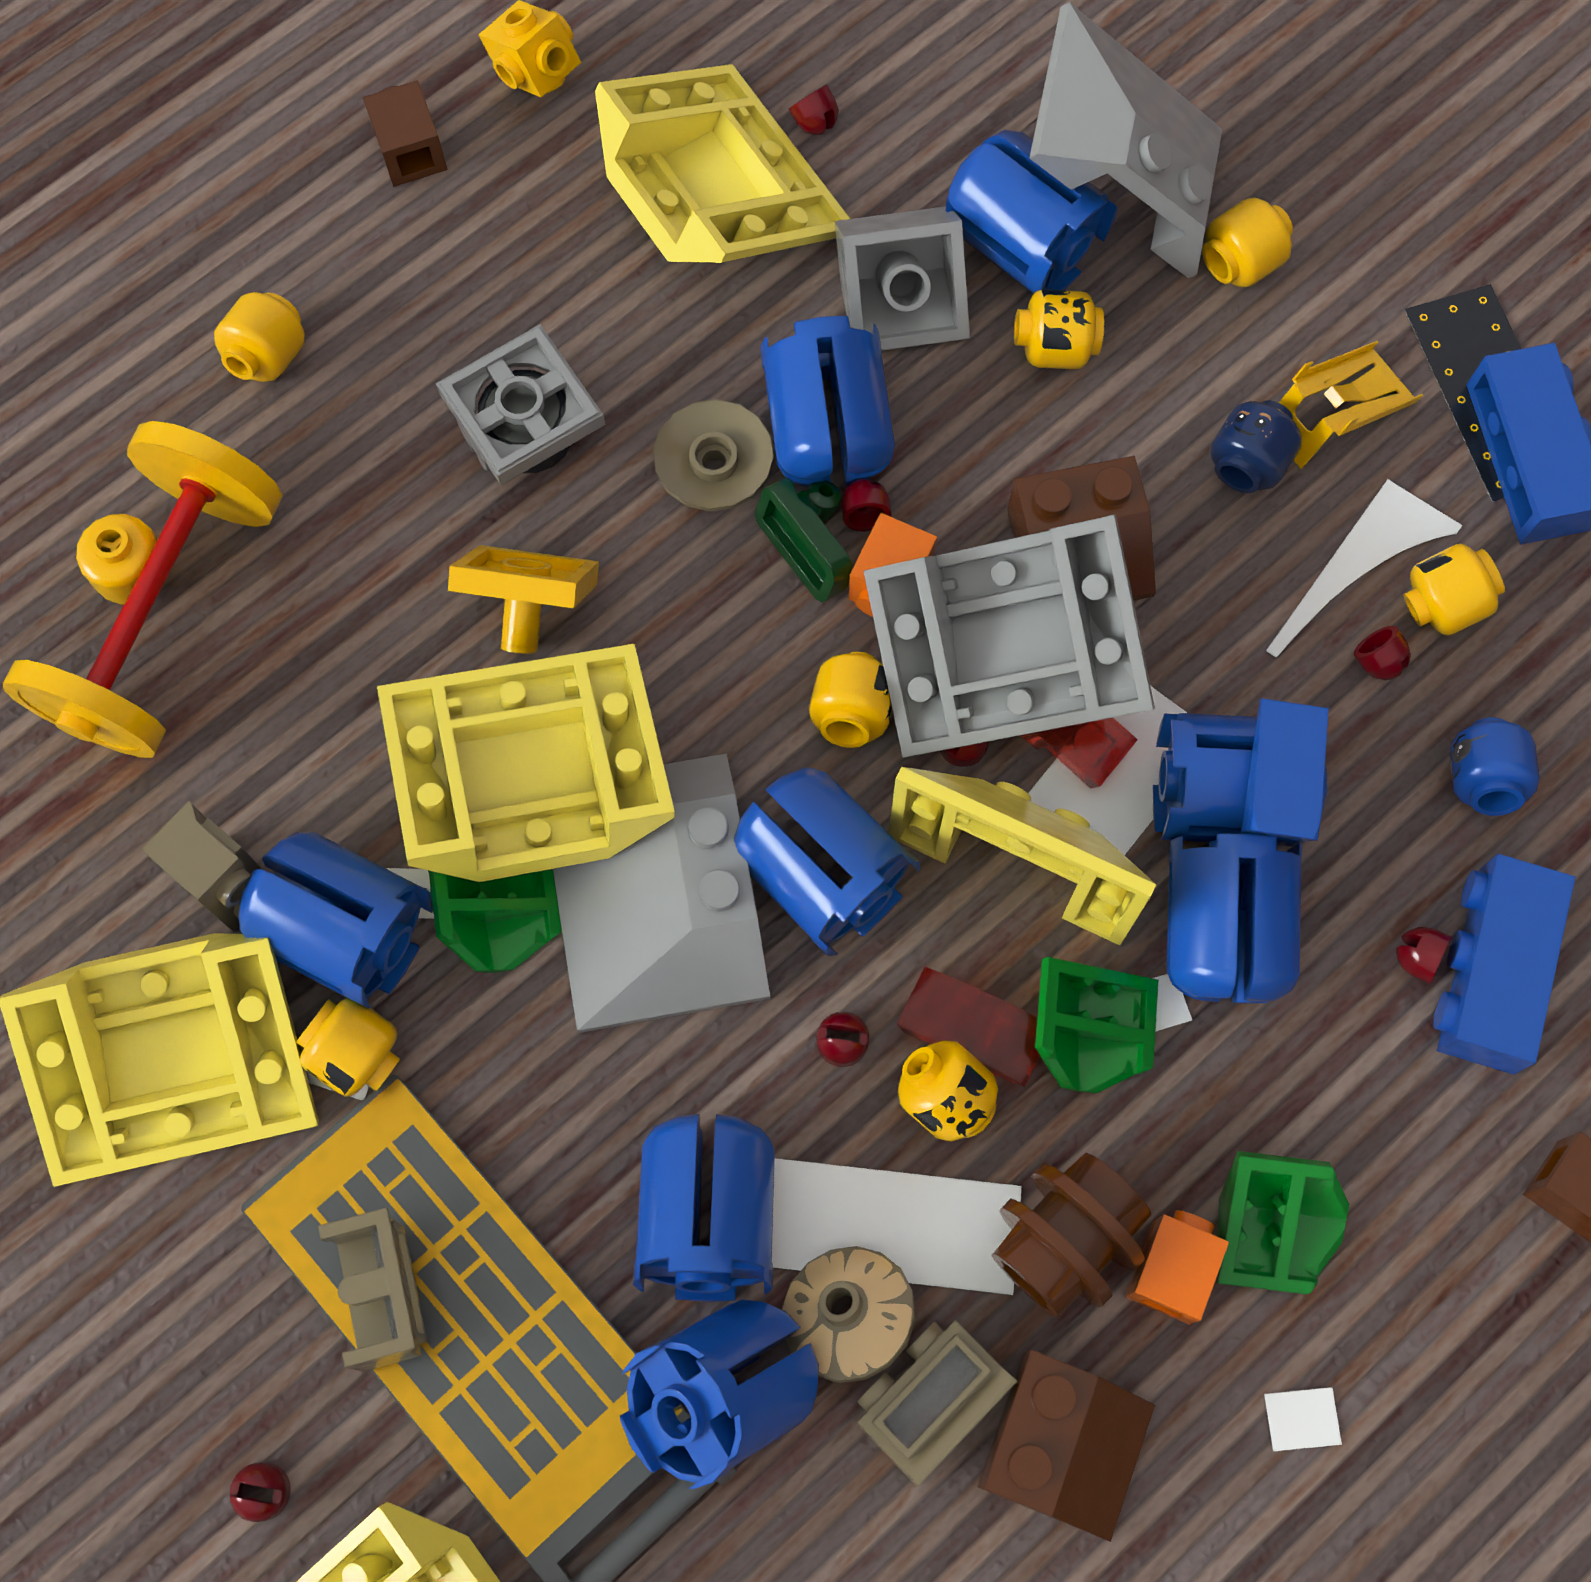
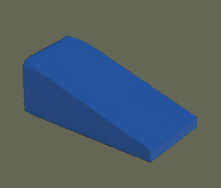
(1287, 771)

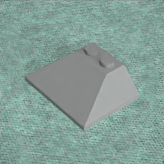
(1123, 120)
(1010, 637)
(668, 917)

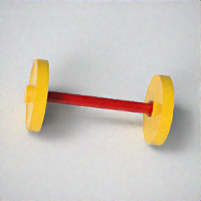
(202, 478)

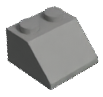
(905, 276)

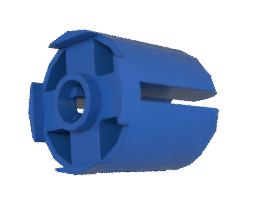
(1025, 215)
(794, 382)
(1205, 776)
(847, 834)
(334, 915)
(1234, 919)
(739, 1210)
(726, 1418)

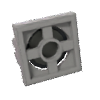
(523, 415)

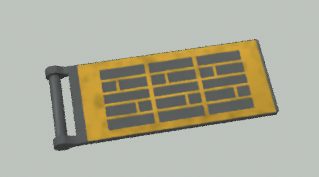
(516, 1360)

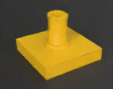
(525, 583)

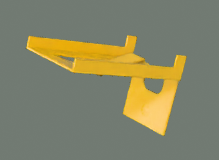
(1371, 385)

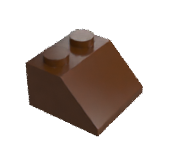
(1087, 494)
(1066, 1444)

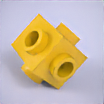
(531, 48)

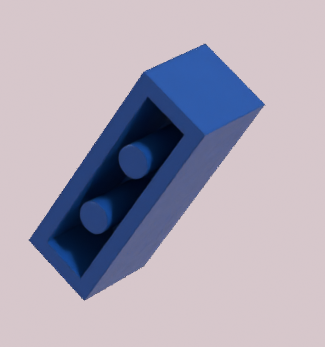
(1535, 440)
(1504, 964)

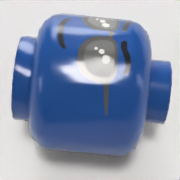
(1494, 766)

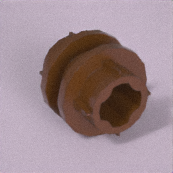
(1072, 1234)

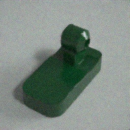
(801, 537)

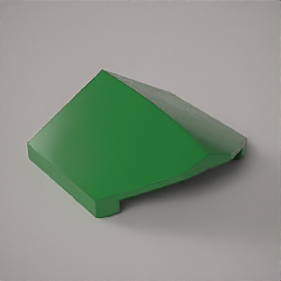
(496, 920)
(1094, 1024)
(1279, 1222)

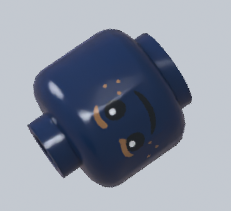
(1255, 446)

